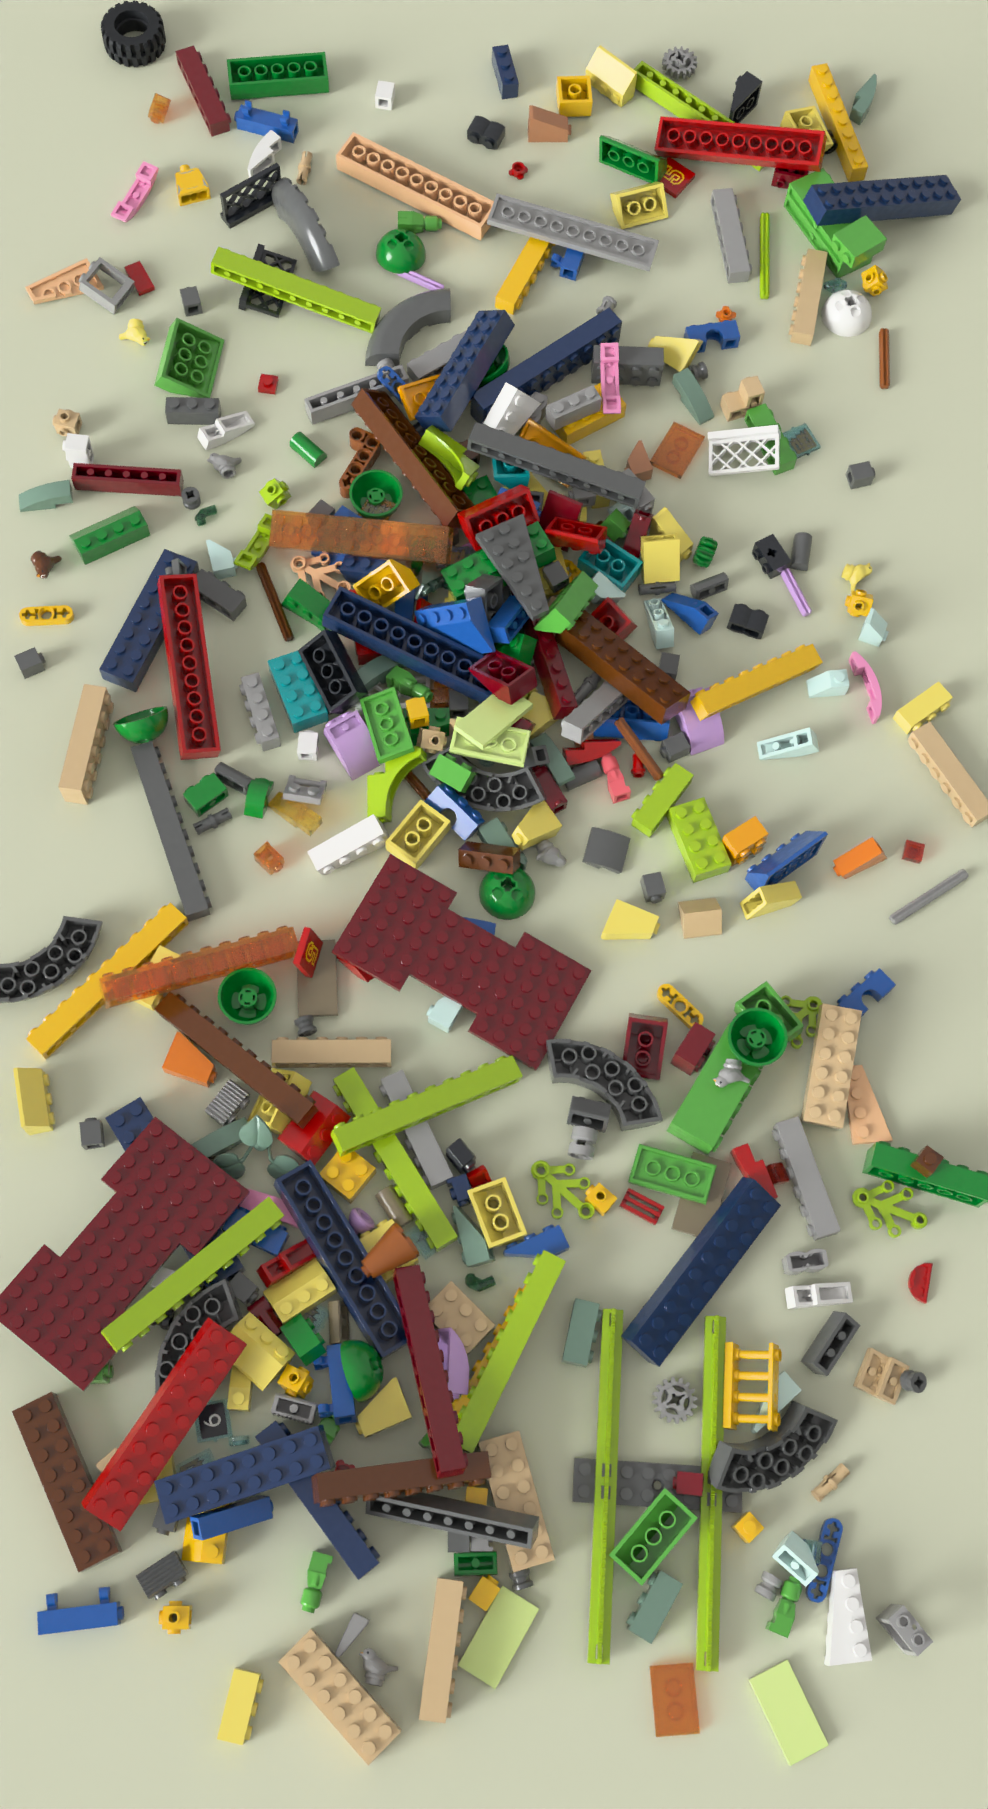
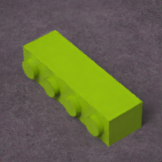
(665, 796)

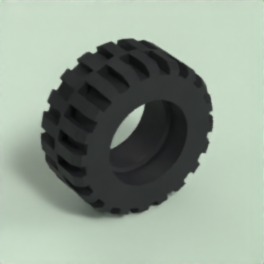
(129, 18)

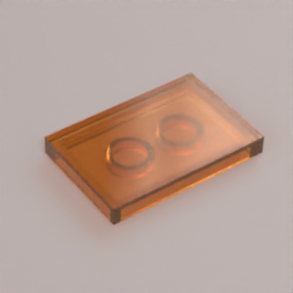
(677, 450)
(674, 1699)

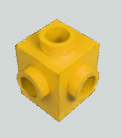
(874, 280)
(859, 603)
(296, 1381)
(183, 1613)

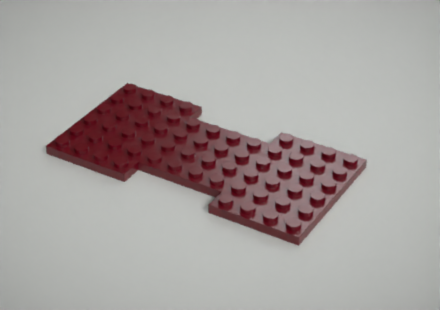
(514, 991)
(162, 1200)

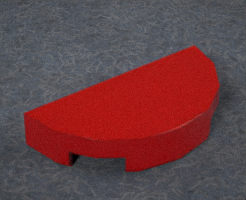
(919, 1281)

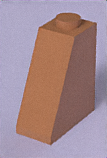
(547, 126)

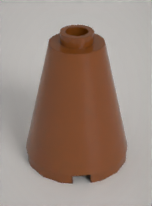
(389, 1252)

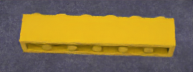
(523, 275)

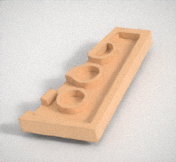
(62, 284)
(864, 1113)

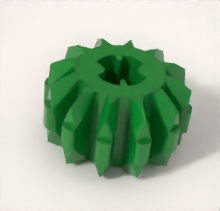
(705, 551)

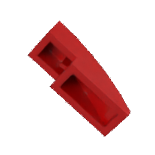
(589, 750)
(750, 1169)
(285, 1263)

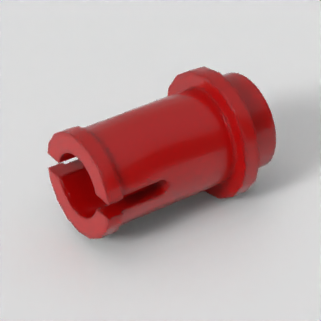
(638, 768)

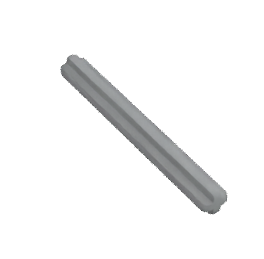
(928, 897)

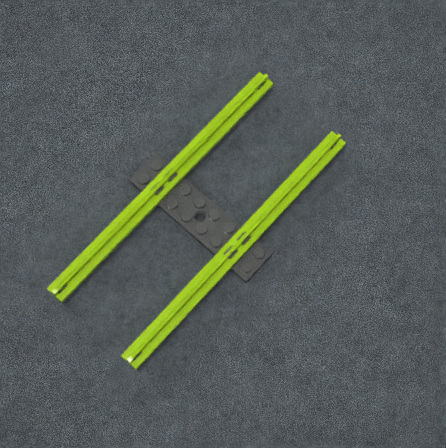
(630, 1483)

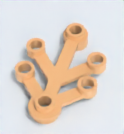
(319, 573)

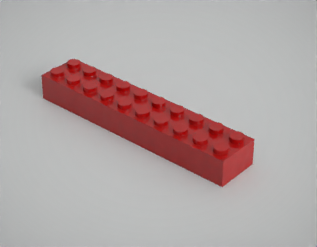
(741, 143)
(188, 666)
(163, 1424)

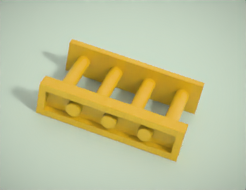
(732, 1395)

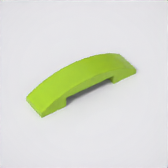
(257, 546)

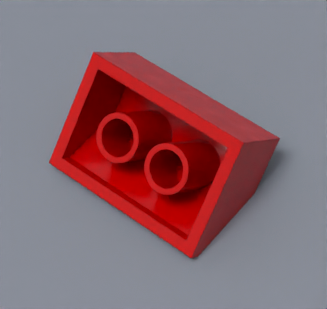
(577, 535)
(315, 1137)

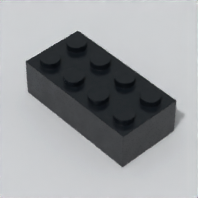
(333, 672)

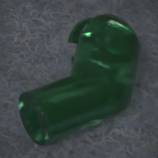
(203, 513)
(478, 1284)

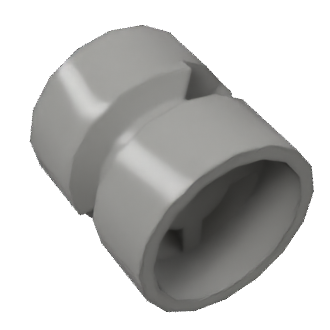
(585, 1136)

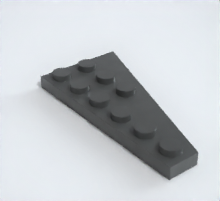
(513, 557)

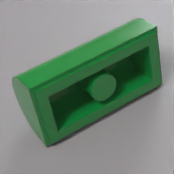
(307, 449)
(475, 1563)

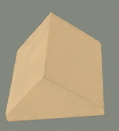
(700, 918)

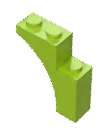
(451, 455)
(383, 786)

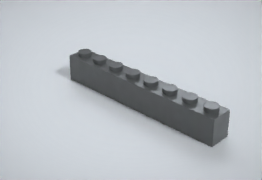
(459, 1517)

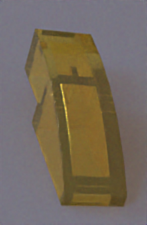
(296, 813)

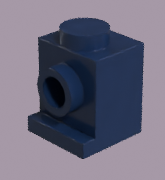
(459, 1189)

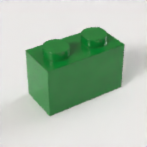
(205, 794)
(303, 1340)

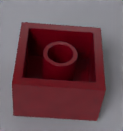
(690, 1053)

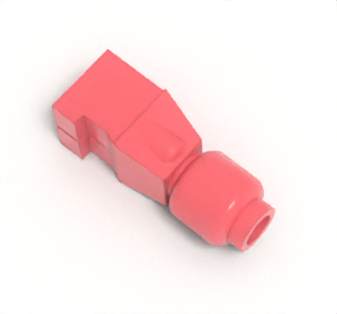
(615, 779)

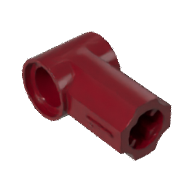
(264, 1312)

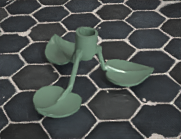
(258, 1136)

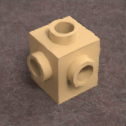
(67, 422)
(425, 739)

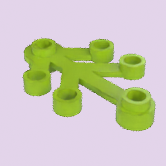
(805, 1010)
(559, 1188)
(886, 1207)

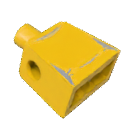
(191, 186)

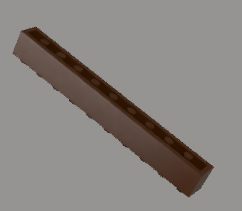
(236, 1059)

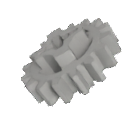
(679, 63)
(669, 1391)

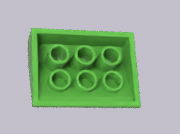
(189, 360)

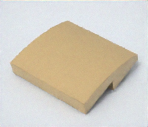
(880, 1376)

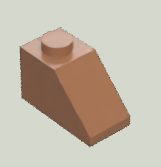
(639, 462)

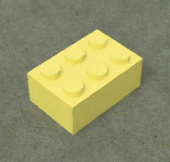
(418, 834)

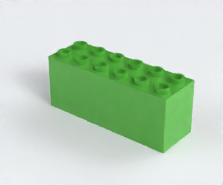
(818, 236)
(708, 1108)

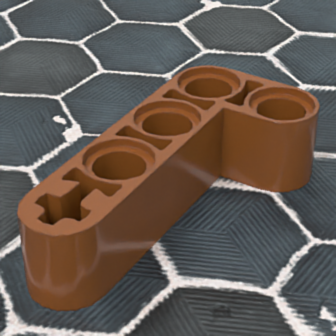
(364, 451)

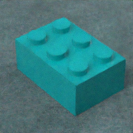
(613, 563)

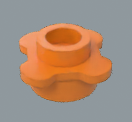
(729, 314)

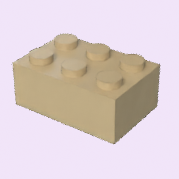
(457, 1311)

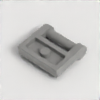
(304, 790)

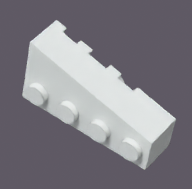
(511, 410)
(349, 845)
(847, 1629)

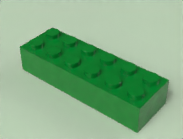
(278, 75)
(468, 569)
(947, 1180)

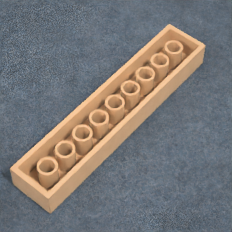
(415, 185)

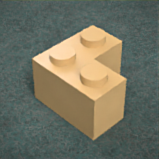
(748, 396)

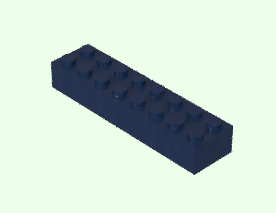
(465, 370)
(142, 631)
(244, 1474)
(332, 1520)

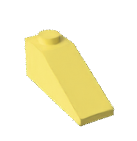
(239, 1392)

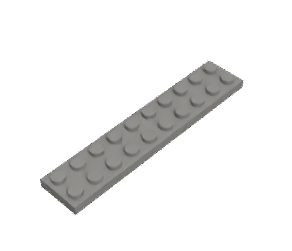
(572, 232)

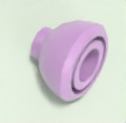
(360, 1221)

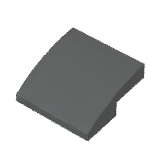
(606, 850)

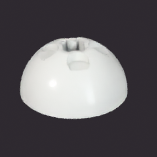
(847, 313)

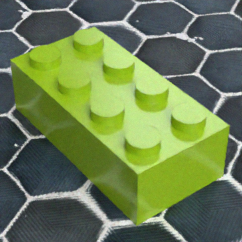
(698, 840)

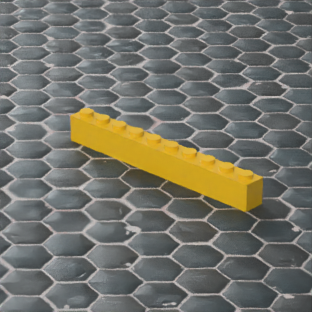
(87, 998)

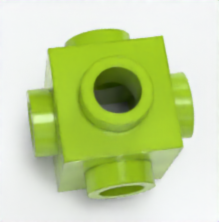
(275, 493)

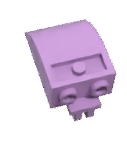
(700, 734)
(352, 743)
(454, 1361)

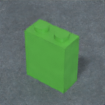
(858, 241)

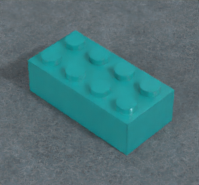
(297, 692)

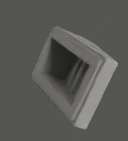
(353, 1629)

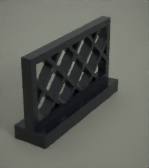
(248, 204)
(248, 293)

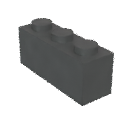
(192, 410)
(220, 595)
(830, 1343)

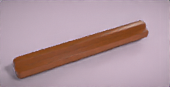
(884, 360)
(638, 748)

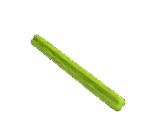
(764, 255)

